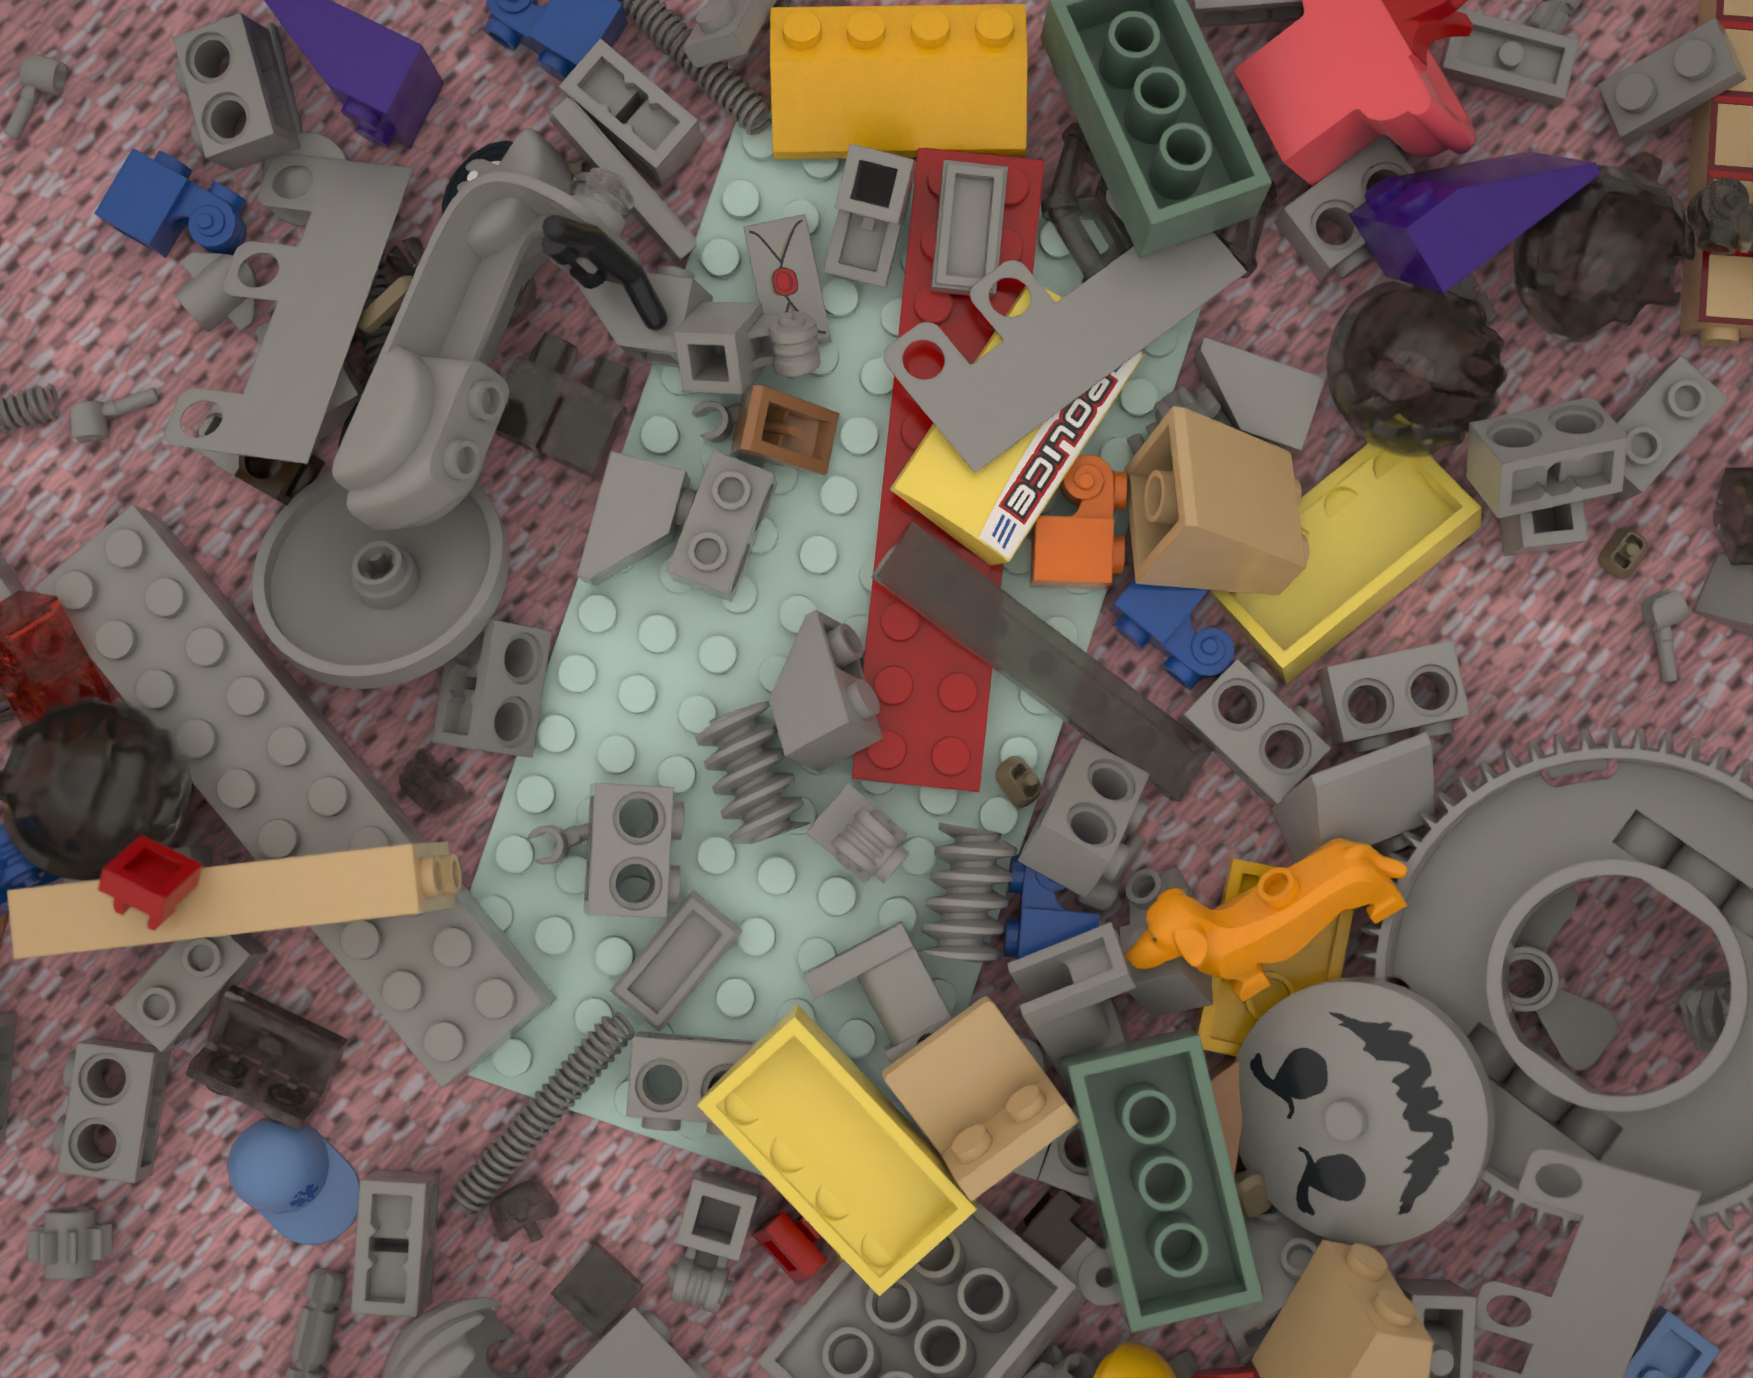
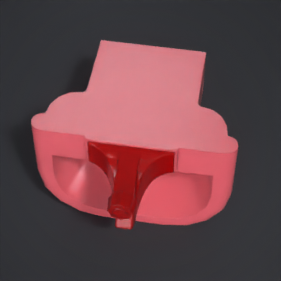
(1355, 76)

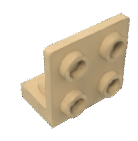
(979, 1097)

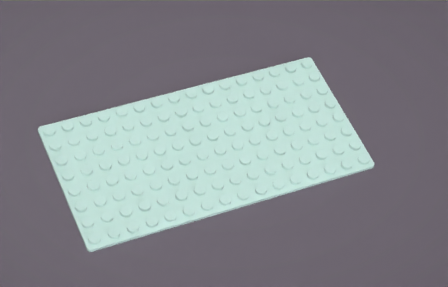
(657, 660)

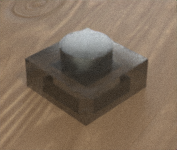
(597, 1289)

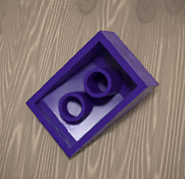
(372, 70)
(1454, 218)

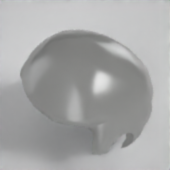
(450, 1343)

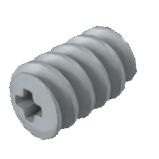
(750, 775)
(968, 894)

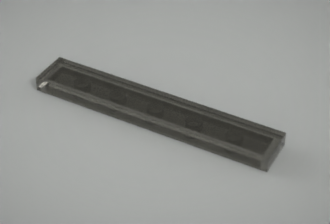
(1041, 660)

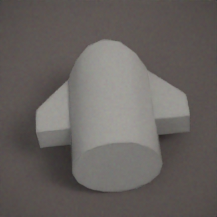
(204, 293)

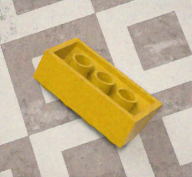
(898, 79)

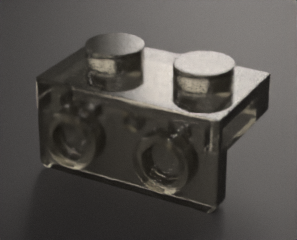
(268, 1058)

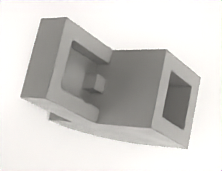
(869, 214)

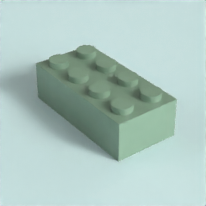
(1155, 117)
(1162, 1179)

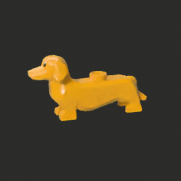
(1270, 918)

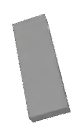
(601, 153)

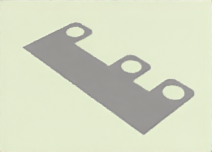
(317, 310)
(1059, 346)
(1608, 1277)

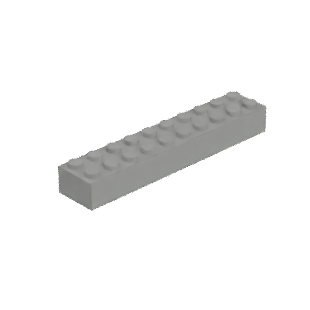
(288, 784)

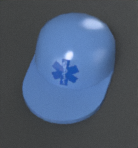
(294, 1181)

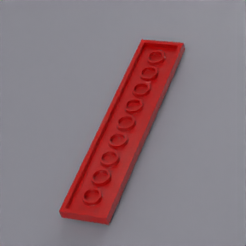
(925, 681)

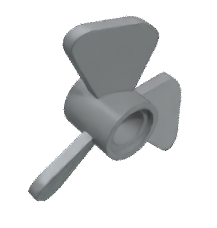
(1573, 1024)

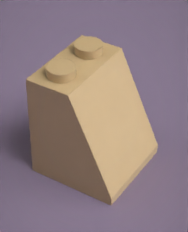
(1214, 509)
(1346, 1322)

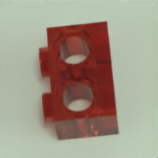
(42, 657)

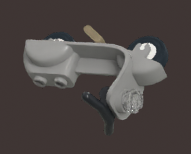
(432, 397)

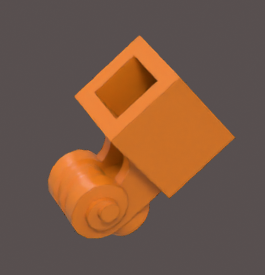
(1082, 547)

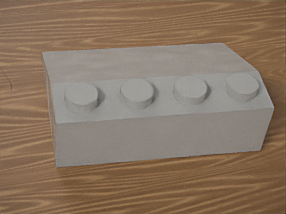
(963, 1311)

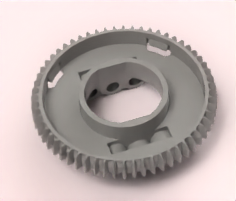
(1486, 874)

